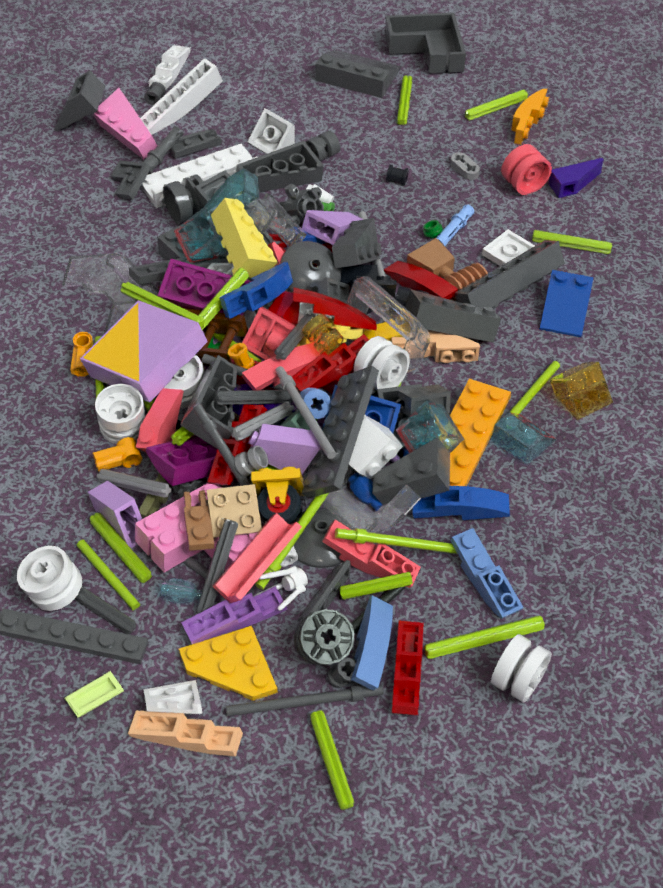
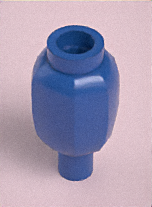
(363, 490)

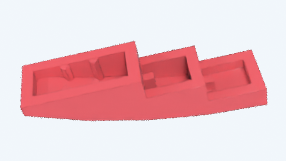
(264, 372)

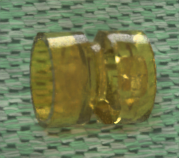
(320, 332)

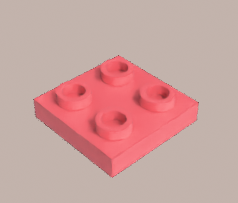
(266, 333)

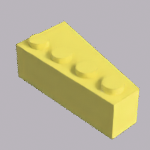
(242, 238)

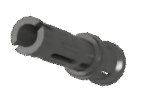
(155, 156)

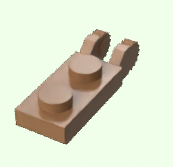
(198, 523)

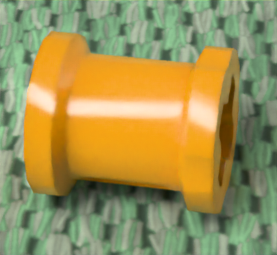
(240, 357)

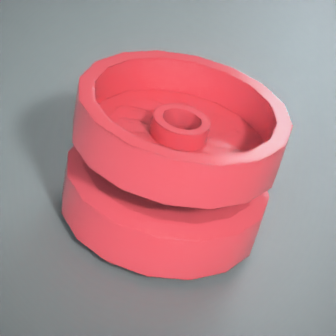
(526, 169)

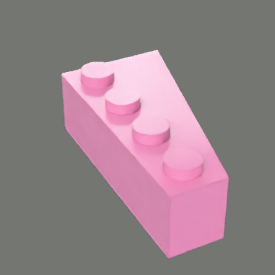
(124, 124)

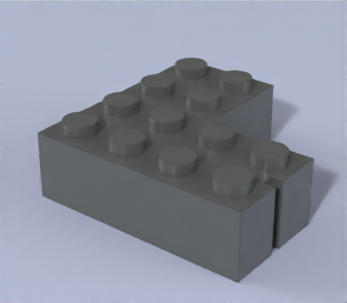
(428, 33)

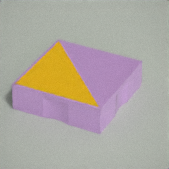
(144, 349)

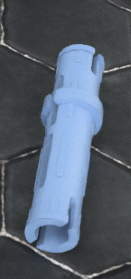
(458, 221)

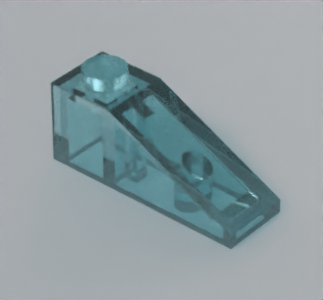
(240, 186)

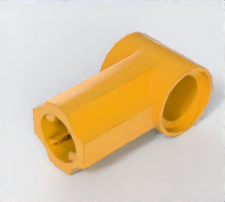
(82, 343)
(123, 454)

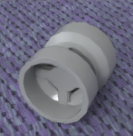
(252, 460)

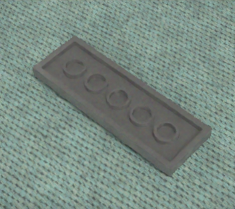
(341, 431)

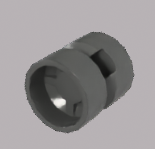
(324, 145)

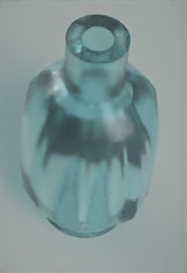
(180, 591)

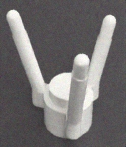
(293, 580)

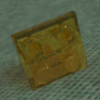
(582, 389)

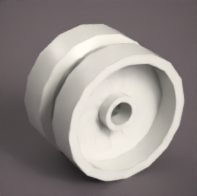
(387, 358)
(187, 379)
(49, 578)
(521, 668)

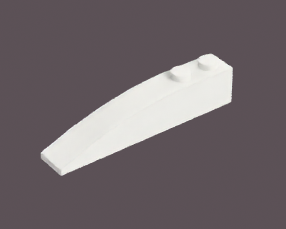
(183, 97)

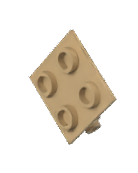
(235, 504)

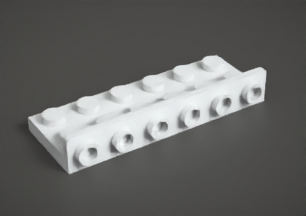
(203, 166)

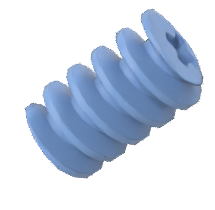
(322, 402)

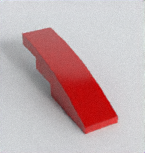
(420, 279)
(342, 313)
(329, 367)
(220, 471)
(408, 668)

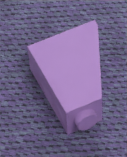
(328, 224)
(286, 445)
(117, 509)

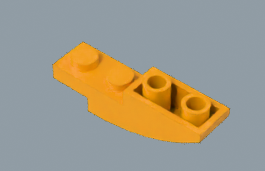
(528, 114)

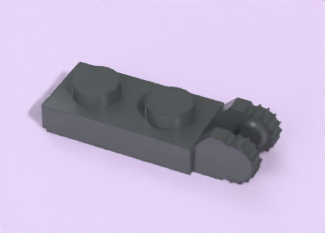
(195, 142)

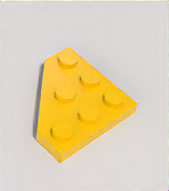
(231, 663)

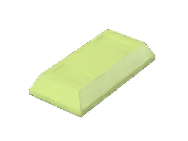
(94, 694)

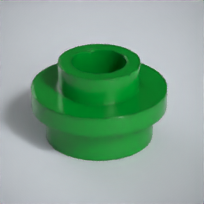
(432, 229)

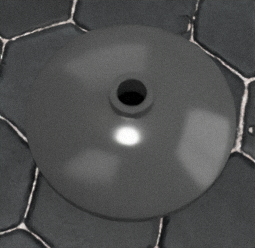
(300, 260)
(309, 545)

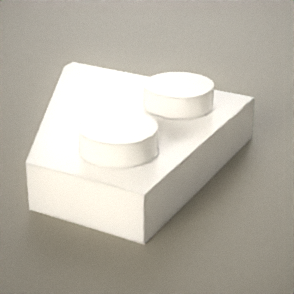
(174, 698)

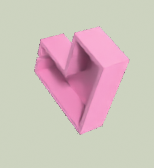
(169, 534)

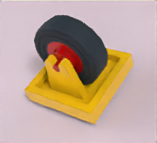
(279, 492)

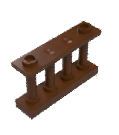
(220, 324)

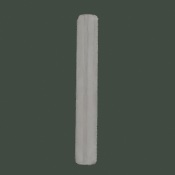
(269, 417)
(134, 483)

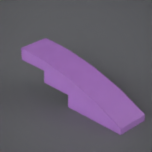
(234, 616)

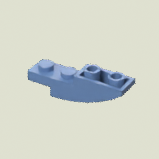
(483, 574)

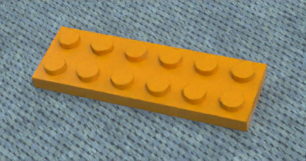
(475, 417)

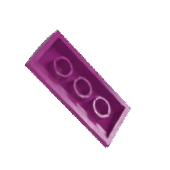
(192, 285)
(183, 462)

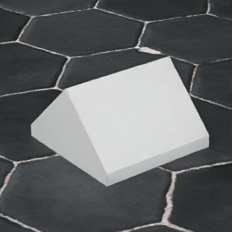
(272, 132)

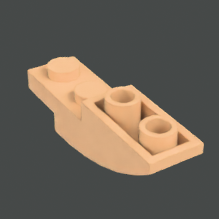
(447, 347)

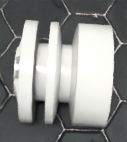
(119, 412)

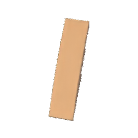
(185, 733)

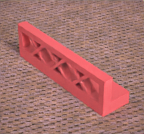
(255, 558)

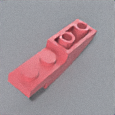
(370, 558)

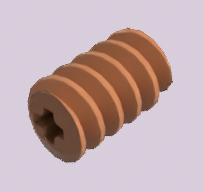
(466, 276)

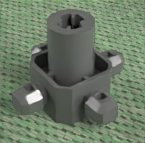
(301, 201)

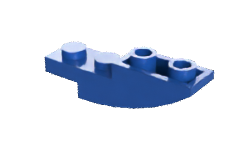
(258, 292)
(464, 501)

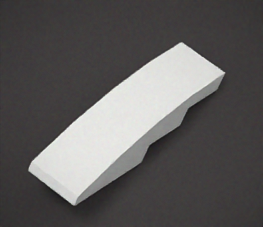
(170, 66)

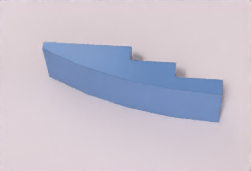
(373, 643)

